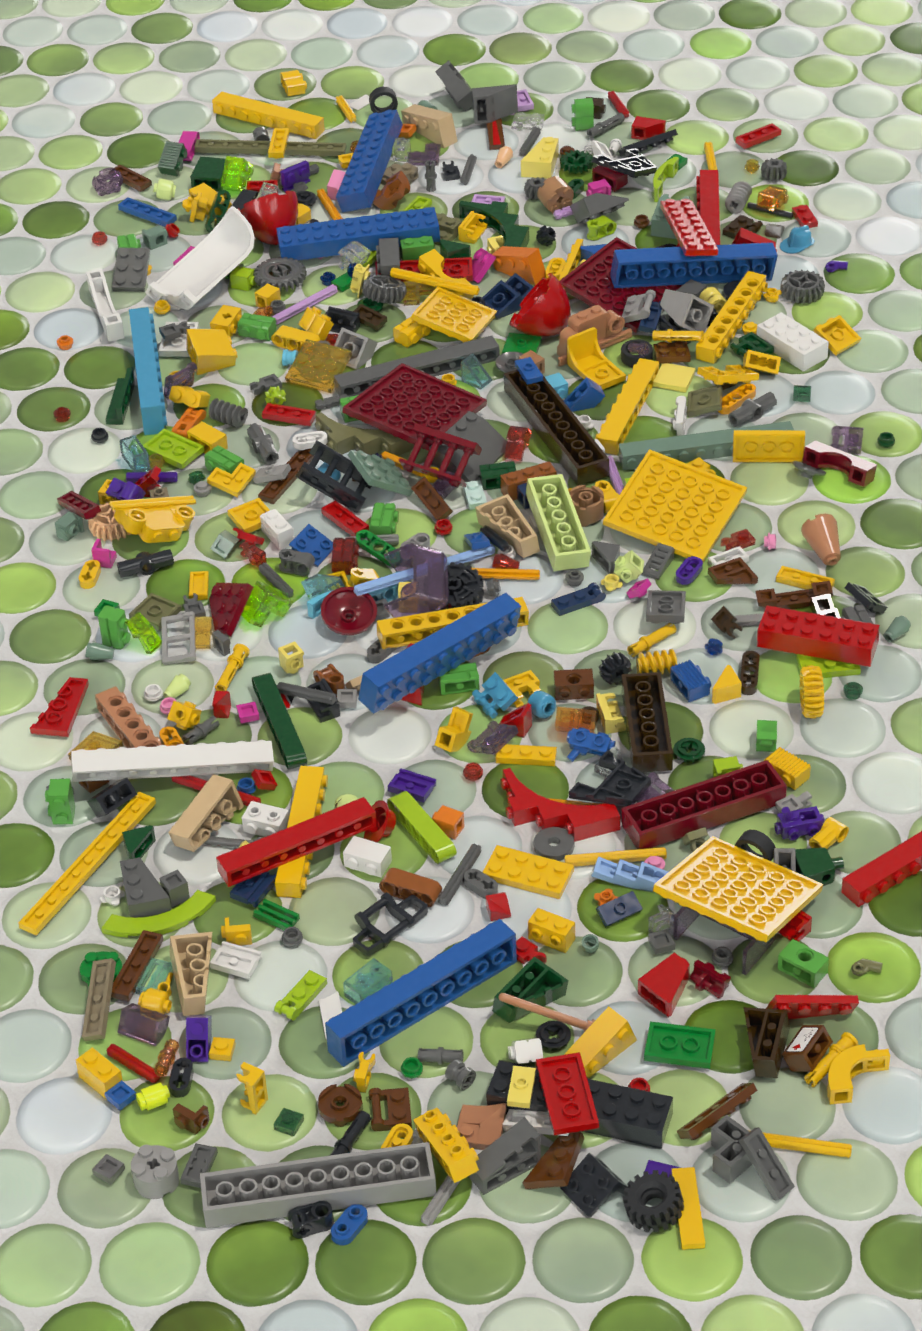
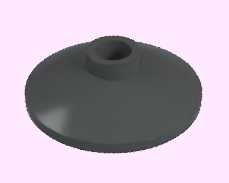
(506, 361)
(808, 471)

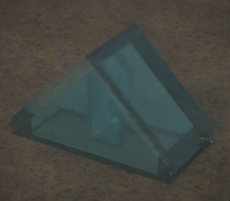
(474, 373)

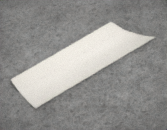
(330, 1008)

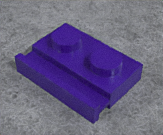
(294, 174)
(415, 784)

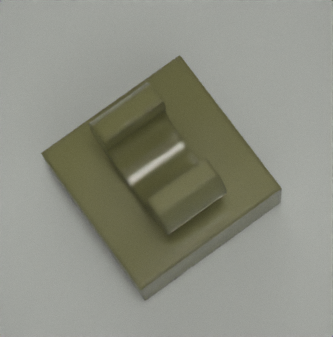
(694, 837)

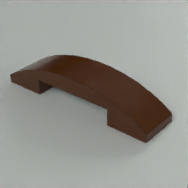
(792, 599)

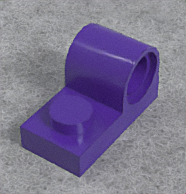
(124, 490)

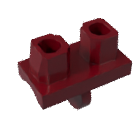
(709, 979)

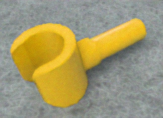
(166, 985)

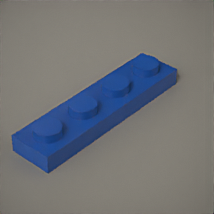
(147, 212)

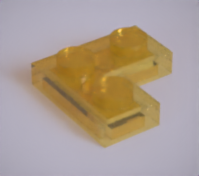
(414, 291)

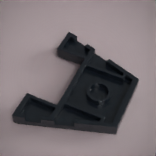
(633, 166)
(620, 787)

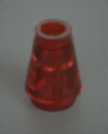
(504, 562)

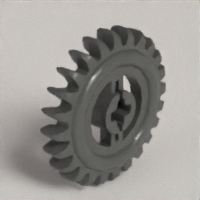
(280, 278)

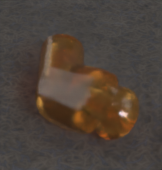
(264, 311)

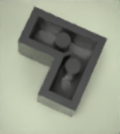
(730, 1158)

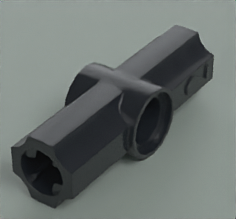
(145, 563)

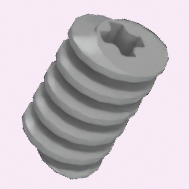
(738, 197)

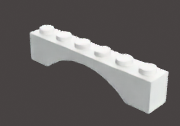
(108, 316)

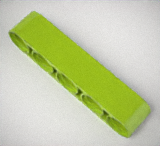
(422, 827)

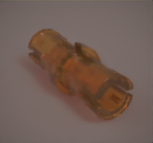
(166, 1057)

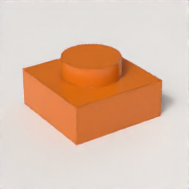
(407, 130)

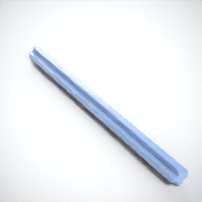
(407, 575)

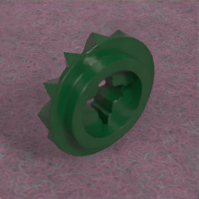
(371, 304)
(683, 745)

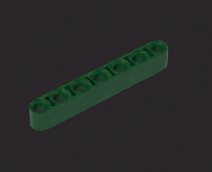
(279, 721)

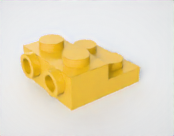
(838, 334)

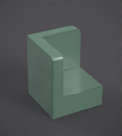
(224, 543)

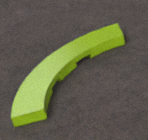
(162, 923)

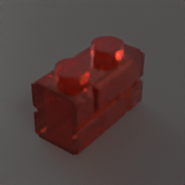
(344, 555)

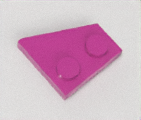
(481, 263)

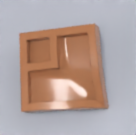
(481, 1124)

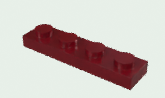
(79, 505)

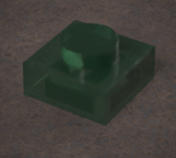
(802, 393)
(288, 1122)

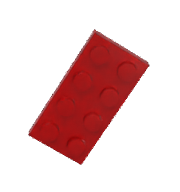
(567, 1093)

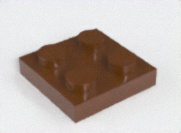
(671, 352)

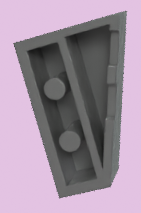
(142, 890)

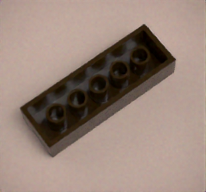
(647, 722)

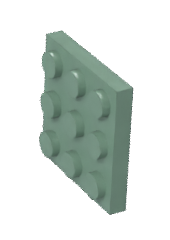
(380, 472)

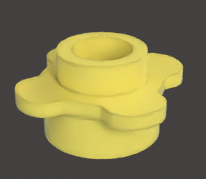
(611, 582)

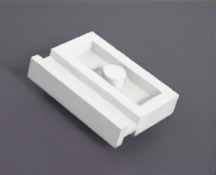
(235, 960)

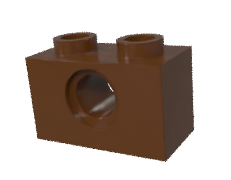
(573, 684)

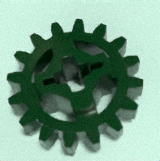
(576, 161)

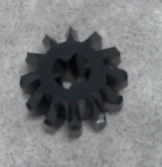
(613, 668)

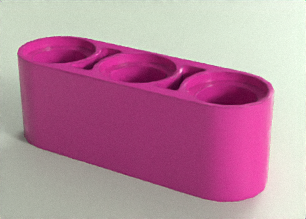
(189, 139)

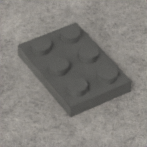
(131, 269)
(666, 606)

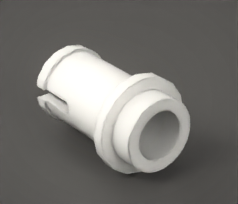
(615, 145)

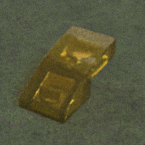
(203, 632)

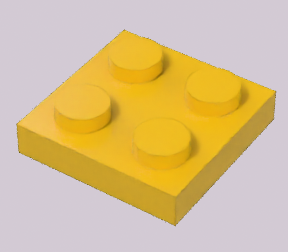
(248, 515)

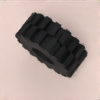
(648, 1188)

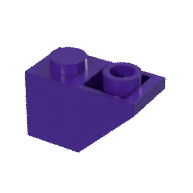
(198, 1037)

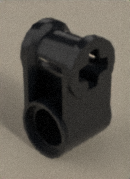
(313, 1219)

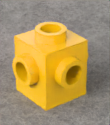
(184, 714)

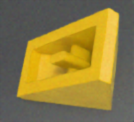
(727, 686)

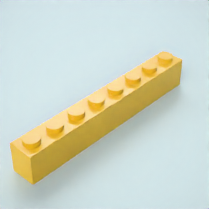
(268, 115)
(627, 405)
(306, 804)

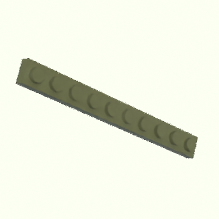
(262, 147)

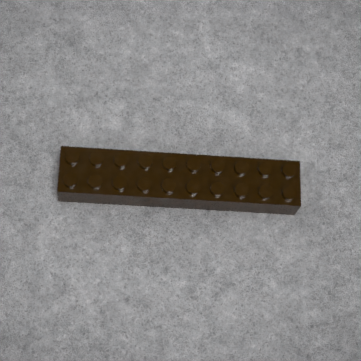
(558, 428)

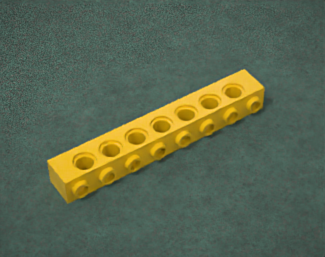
(731, 317)
(414, 628)

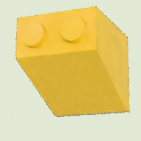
(210, 349)

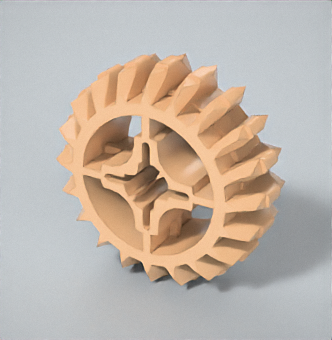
(106, 526)

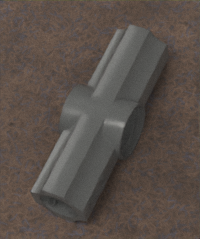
(752, 409)
(262, 443)

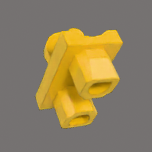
(193, 205)

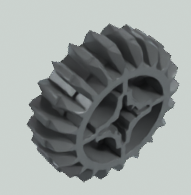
(802, 286)
(384, 289)

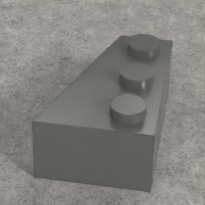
(455, 85)
(507, 1157)

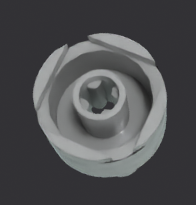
(154, 1171)

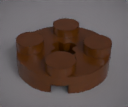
(340, 1114)

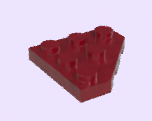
(227, 605)

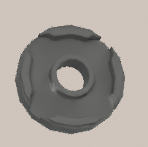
(554, 835)

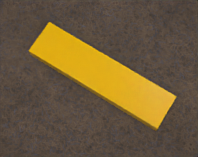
(690, 1223)

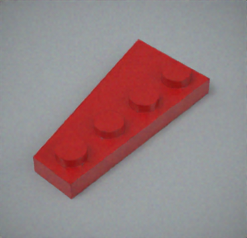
(63, 710)
(814, 1005)

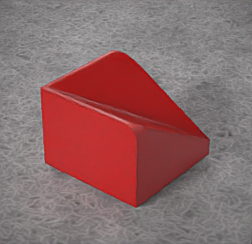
(221, 704)
(498, 906)

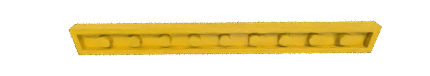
(86, 864)

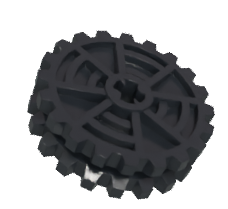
(464, 586)

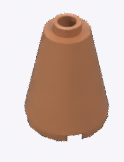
(823, 537)

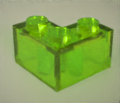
(236, 173)
(263, 601)

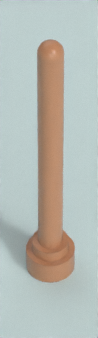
(545, 1011)

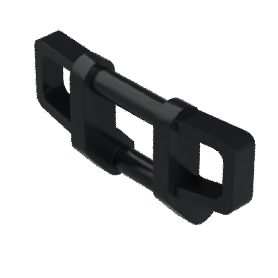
(397, 911)

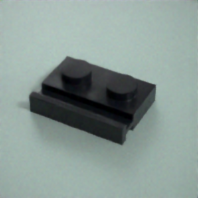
(866, 598)

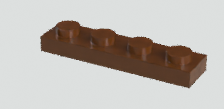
(136, 964)
(721, 1108)

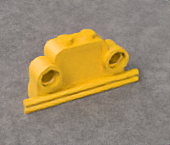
(155, 518)

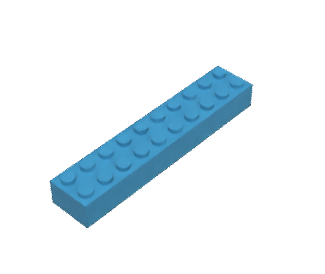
(148, 371)

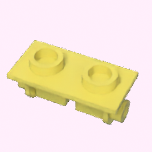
(361, 273)

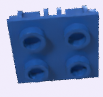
(313, 542)

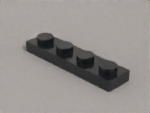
(652, 141)

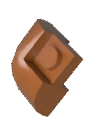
(392, 192)

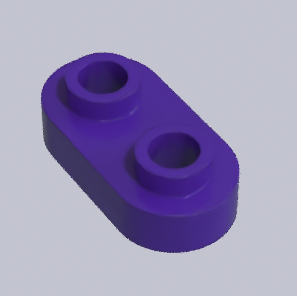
(689, 570)

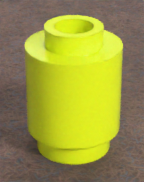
(152, 1096)

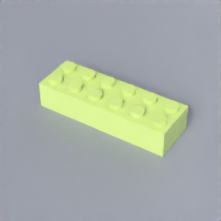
(558, 522)

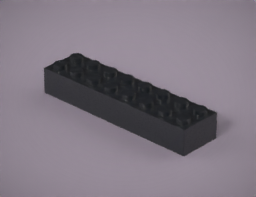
(621, 1110)

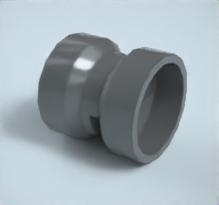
(260, 134)
(460, 1074)

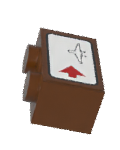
(807, 1048)

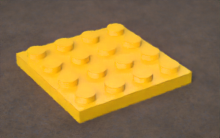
(453, 315)

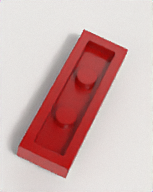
(758, 136)
(288, 414)
(344, 518)

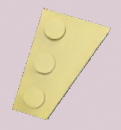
(541, 159)

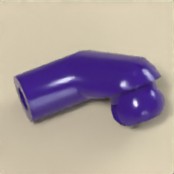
(835, 265)

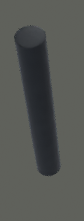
(778, 212)

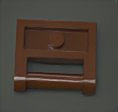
(398, 1108)

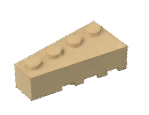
(432, 124)
(510, 524)

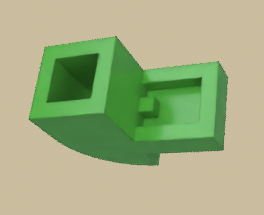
(766, 736)

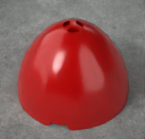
(270, 213)
(544, 309)

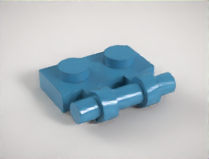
(500, 693)

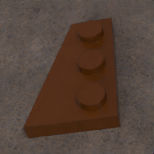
(557, 1163)

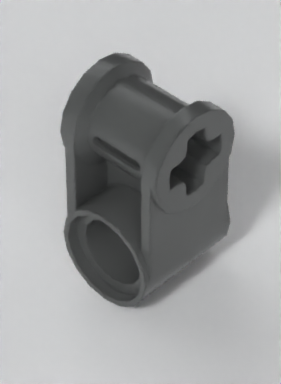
(297, 563)

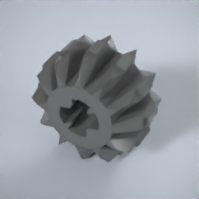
(774, 169)
(531, 187)

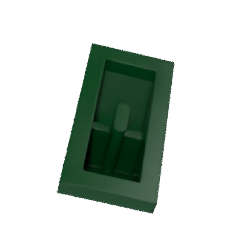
(452, 249)
(138, 841)

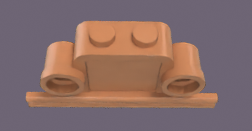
(608, 326)

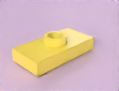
(521, 1087)

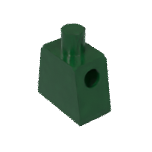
(817, 864)

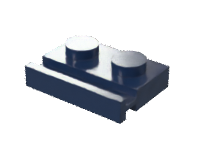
(253, 889)

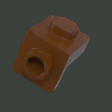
(189, 1120)

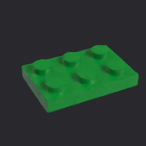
(680, 1045)

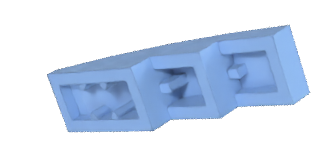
(628, 874)

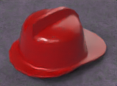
(384, 820)

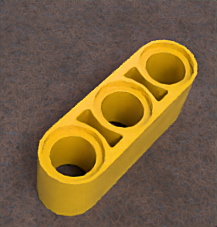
(292, 338)

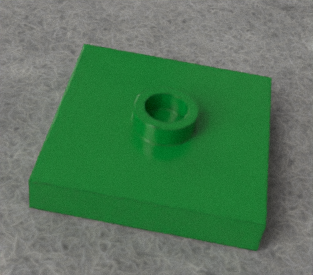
(522, 343)

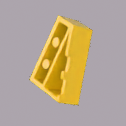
(603, 1041)

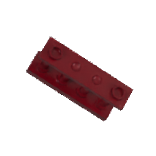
(439, 438)

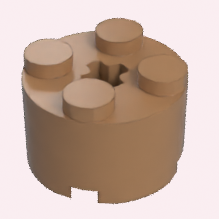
(555, 194)
(588, 504)

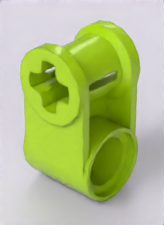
(600, 227)

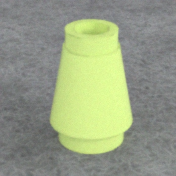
(177, 686)

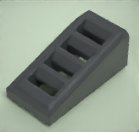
(659, 560)

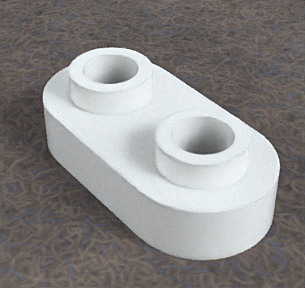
(307, 440)

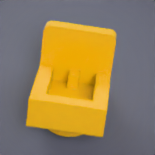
(237, 934)

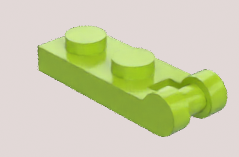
(301, 995)

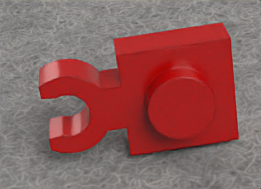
(527, 950)

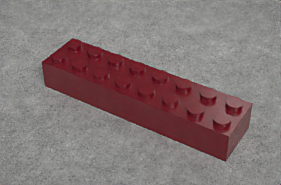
(703, 805)

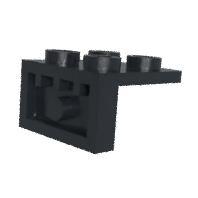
(592, 1184)

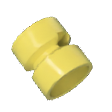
(713, 297)

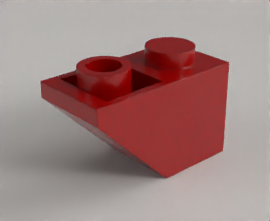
(647, 127)

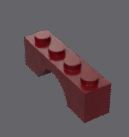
(824, 456)

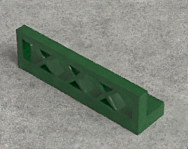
(121, 399)

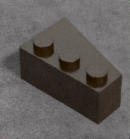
(767, 1039)

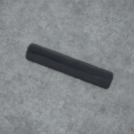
(495, 539)

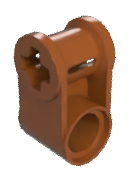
(332, 676)

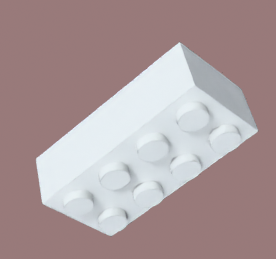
(793, 341)

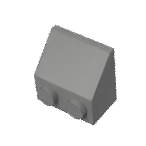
(360, 346)

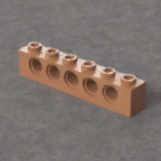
(124, 719)

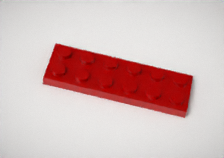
(453, 267)

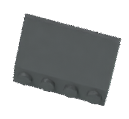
(475, 429)

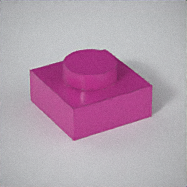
(639, 589)
(247, 712)

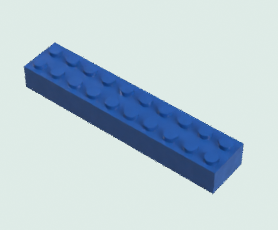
(369, 161)
(329, 237)
(671, 266)
(439, 653)
(421, 992)

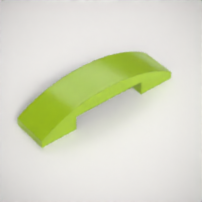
(667, 169)

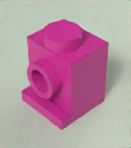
(599, 186)

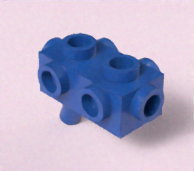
(585, 742)

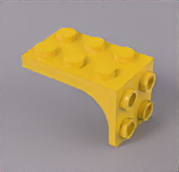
(588, 360)

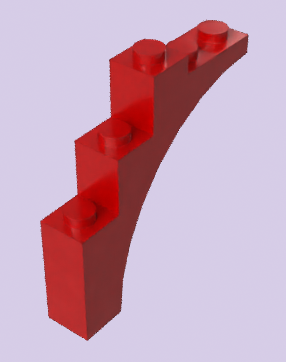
(578, 820)

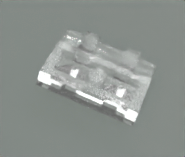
(527, 121)

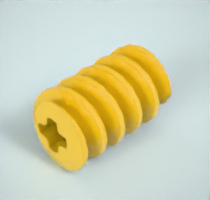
(656, 662)

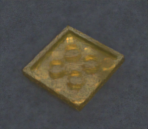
(317, 365)

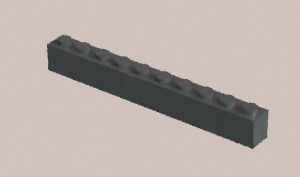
(432, 362)

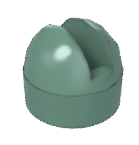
(592, 940)

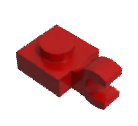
(249, 538)

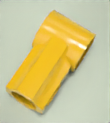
(830, 833)

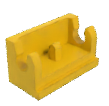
(471, 228)
(254, 1087)

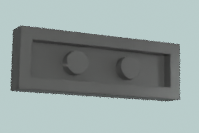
(766, 1163)

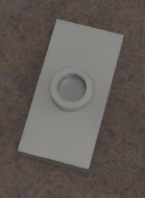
(272, 473)

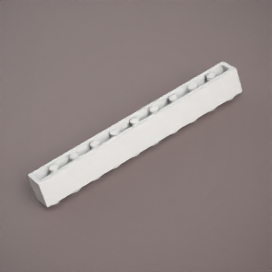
(171, 760)

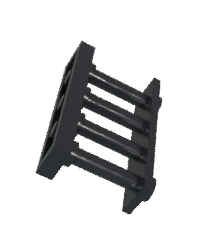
(328, 485)

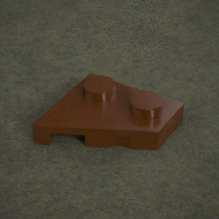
(733, 572)

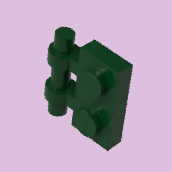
(751, 342)

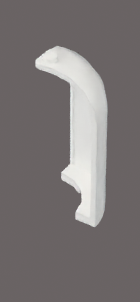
(206, 264)

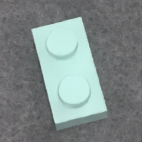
(474, 494)

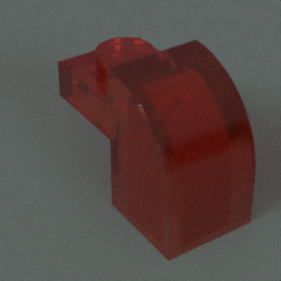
(517, 441)

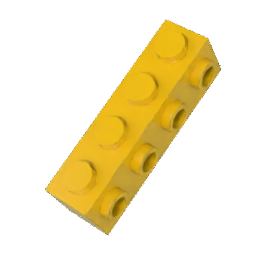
(447, 1144)

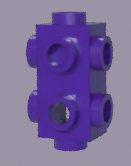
(798, 822)

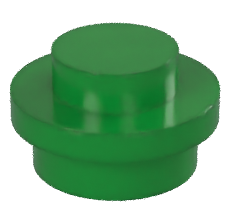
(411, 1067)

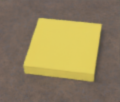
(674, 377)

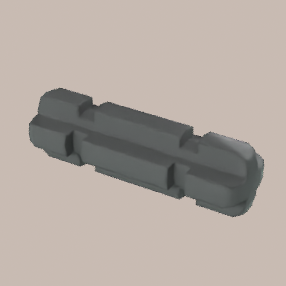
(329, 402)

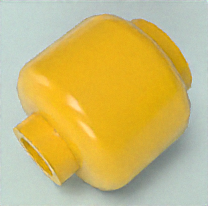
(155, 1000)

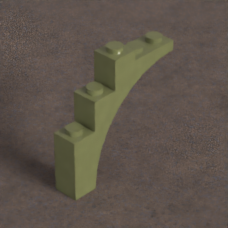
(347, 438)

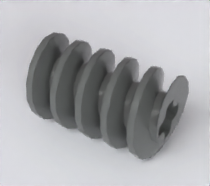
(228, 413)

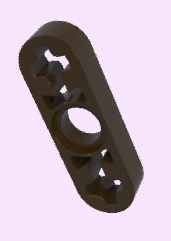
(753, 678)

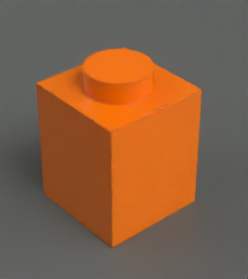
(449, 820)

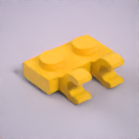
(521, 683)

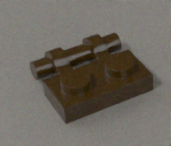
(741, 221)

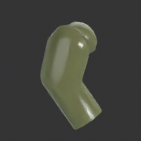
(864, 965)

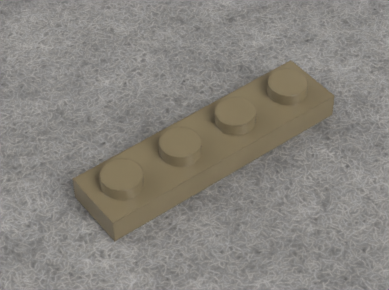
(98, 999)

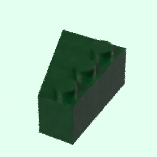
(534, 984)

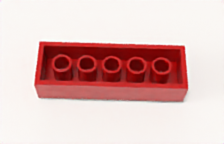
(818, 636)

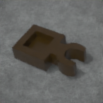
(726, 621)

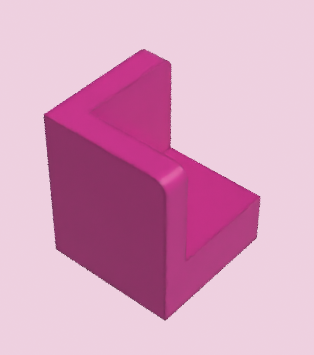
(104, 556)

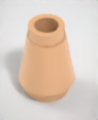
(504, 155)

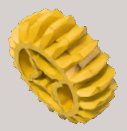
(811, 691)

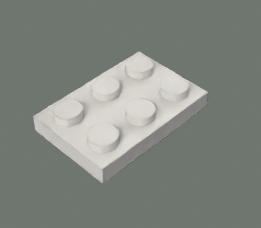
(177, 346)

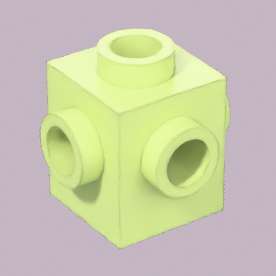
(629, 566)

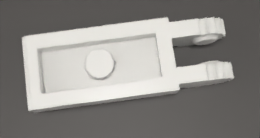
(680, 415)

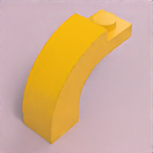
(850, 1064)

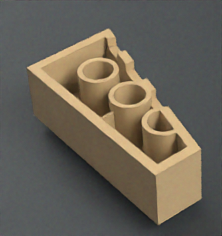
(206, 813)
(191, 964)

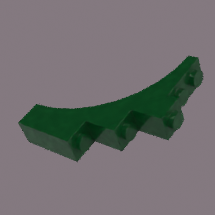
(499, 220)

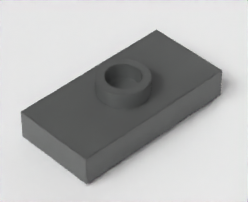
(199, 1162)

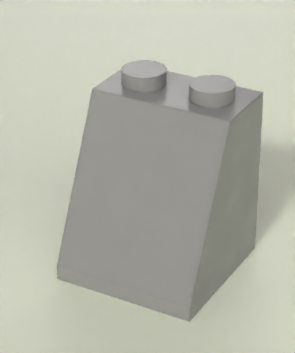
(687, 310)

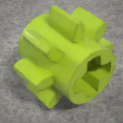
(275, 396)

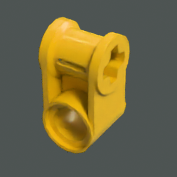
(609, 494)
(360, 576)

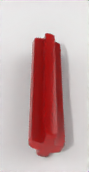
(618, 104)
(132, 1063)

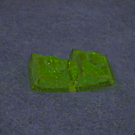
(144, 631)

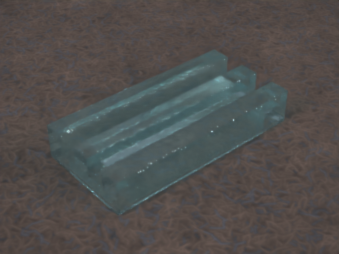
(154, 978)

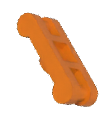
(188, 420)

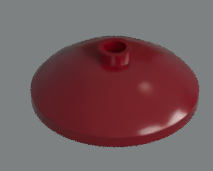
(345, 603)

